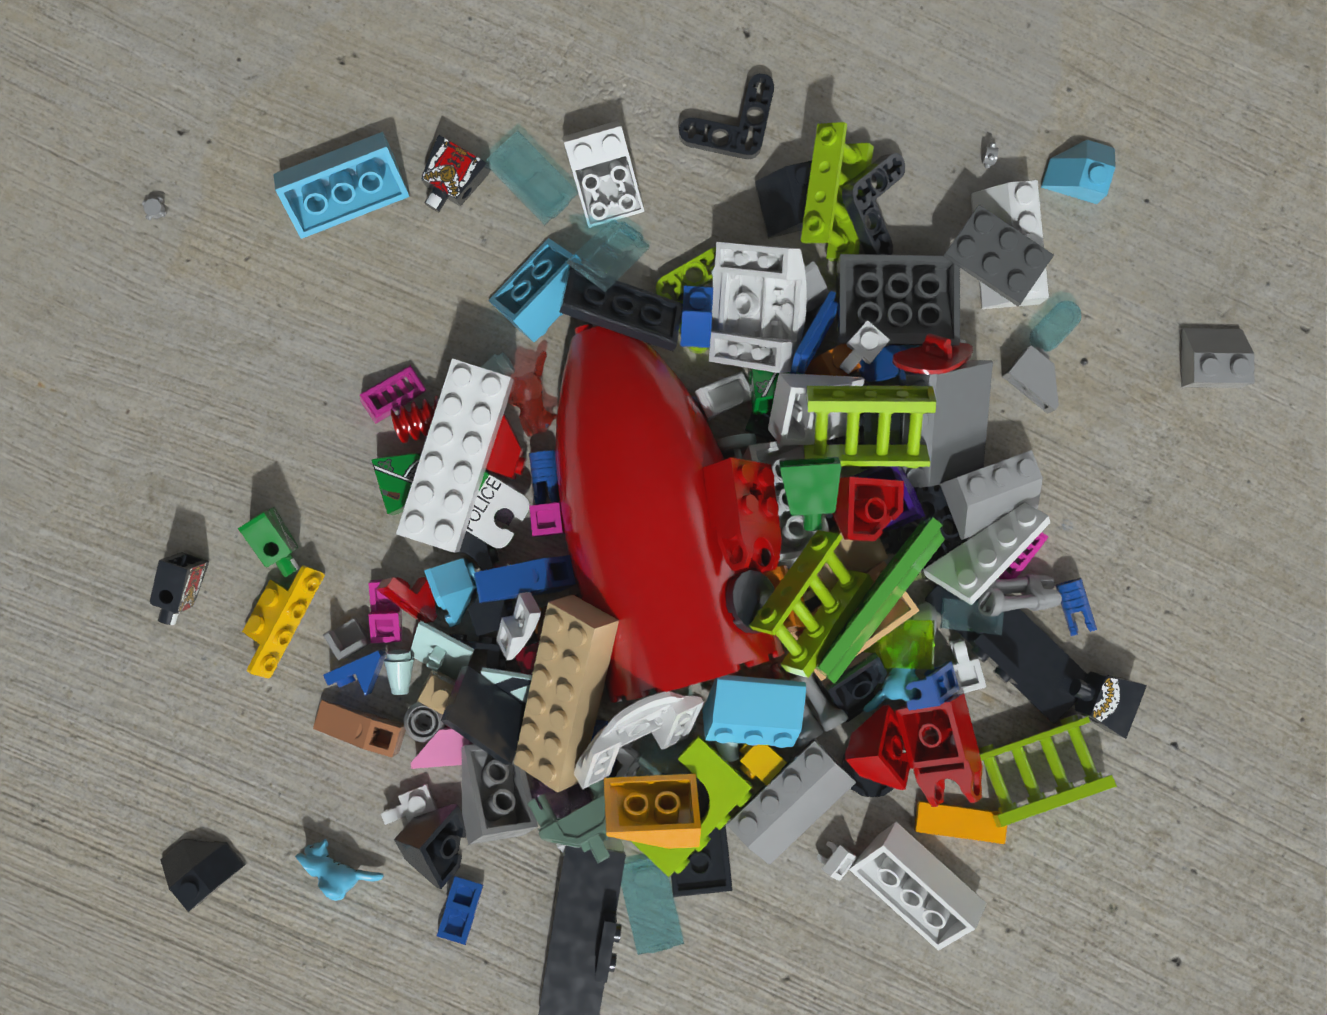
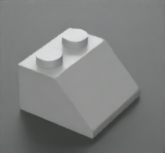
(1216, 358)

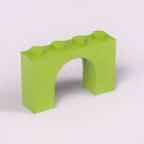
(725, 790)

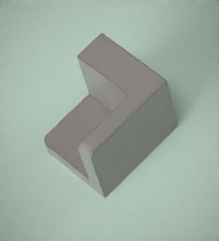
(347, 639)

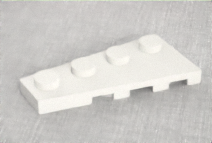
(984, 557)

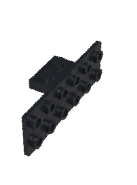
(1024, 658)
(583, 933)

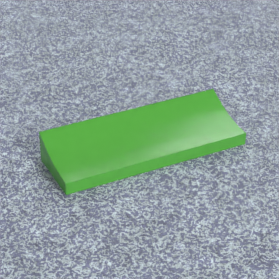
(882, 597)

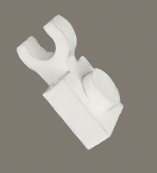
(865, 345)
(967, 670)
(413, 803)

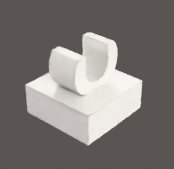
(839, 862)

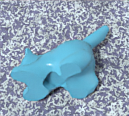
(895, 688)
(333, 877)

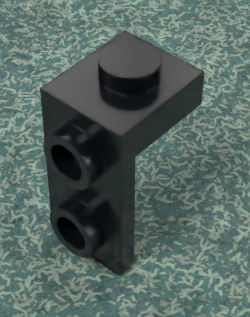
(495, 656)

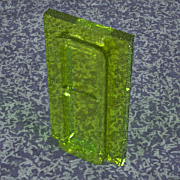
(907, 646)

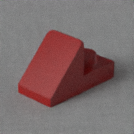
(416, 602)

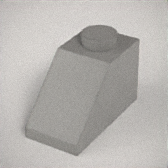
(816, 289)
(1035, 378)

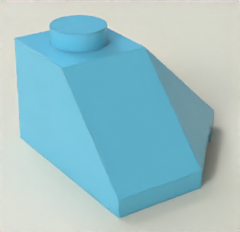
(1082, 171)
(453, 587)

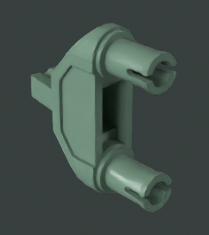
(579, 829)

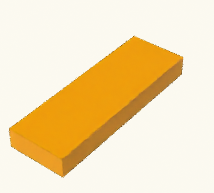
(959, 822)

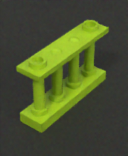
(831, 169)
(872, 399)
(831, 616)
(1065, 790)

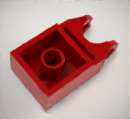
(744, 511)
(942, 747)

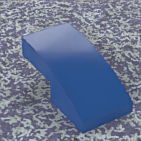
(460, 910)

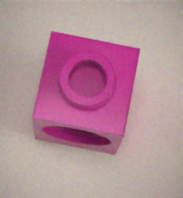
(546, 519)

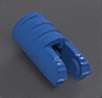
(544, 470)
(1075, 600)

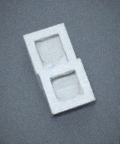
(517, 629)

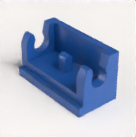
(935, 687)

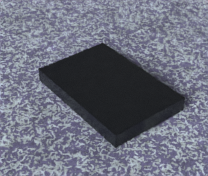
(484, 715)

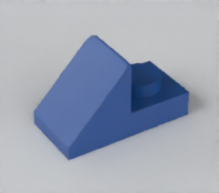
(696, 317)
(365, 668)

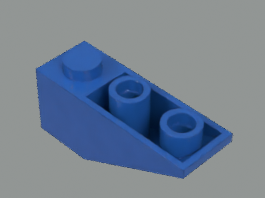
(534, 576)

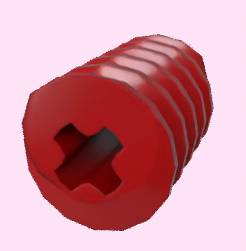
(414, 421)

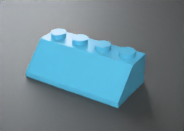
(340, 185)

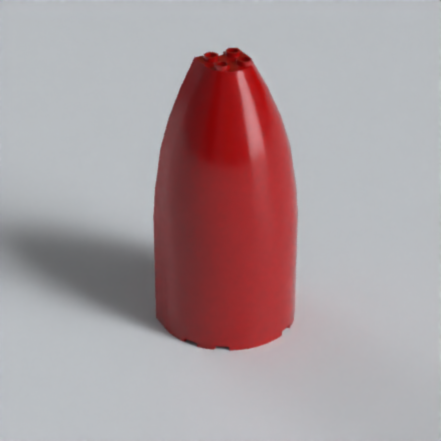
(641, 520)

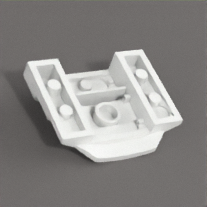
(757, 306)
(663, 714)

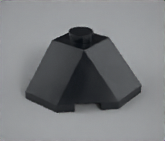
(856, 684)
(433, 843)
(198, 869)

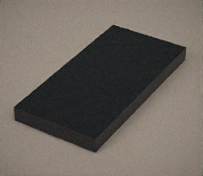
(623, 310)
(710, 867)

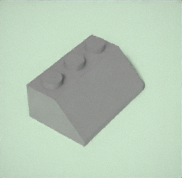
(992, 492)

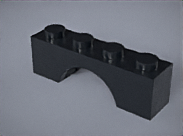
(486, 615)

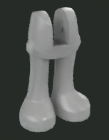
(1035, 589)
(829, 715)

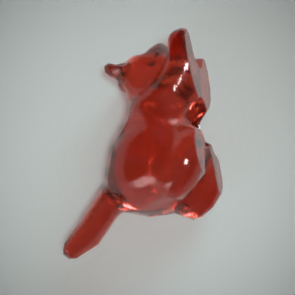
(527, 395)

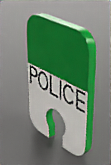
(490, 499)

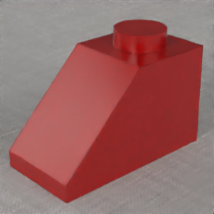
(507, 453)

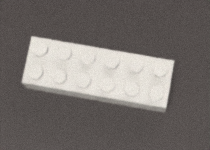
(455, 456)

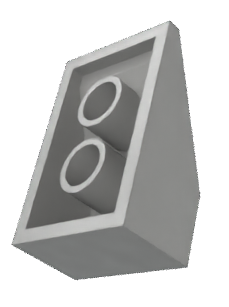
(494, 798)

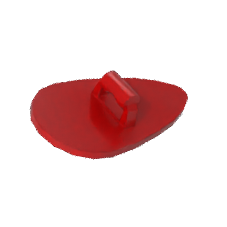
(931, 358)

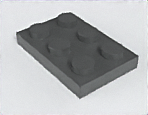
(998, 255)

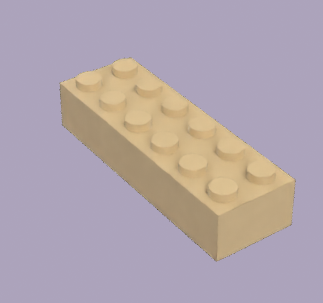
(565, 690)

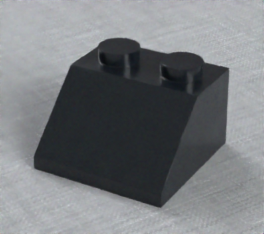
(784, 198)

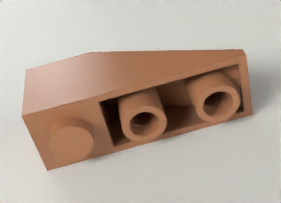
(360, 728)

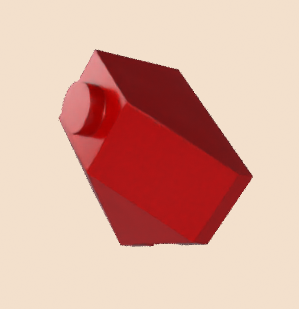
(867, 506)
(877, 750)

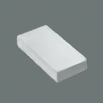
(724, 394)

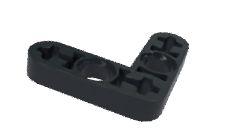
(735, 134)
(876, 238)

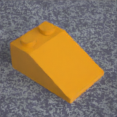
(653, 810)

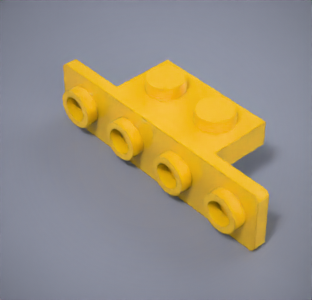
(278, 617)

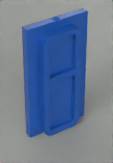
(815, 335)

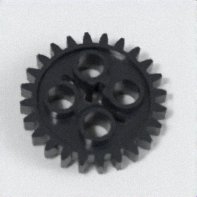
(940, 511)

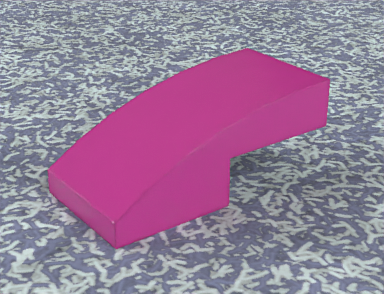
(384, 618)

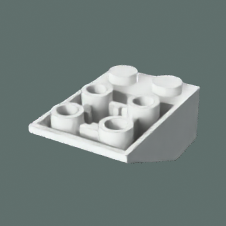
(603, 173)
(789, 417)

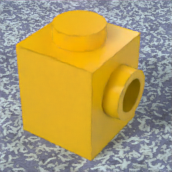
(760, 762)

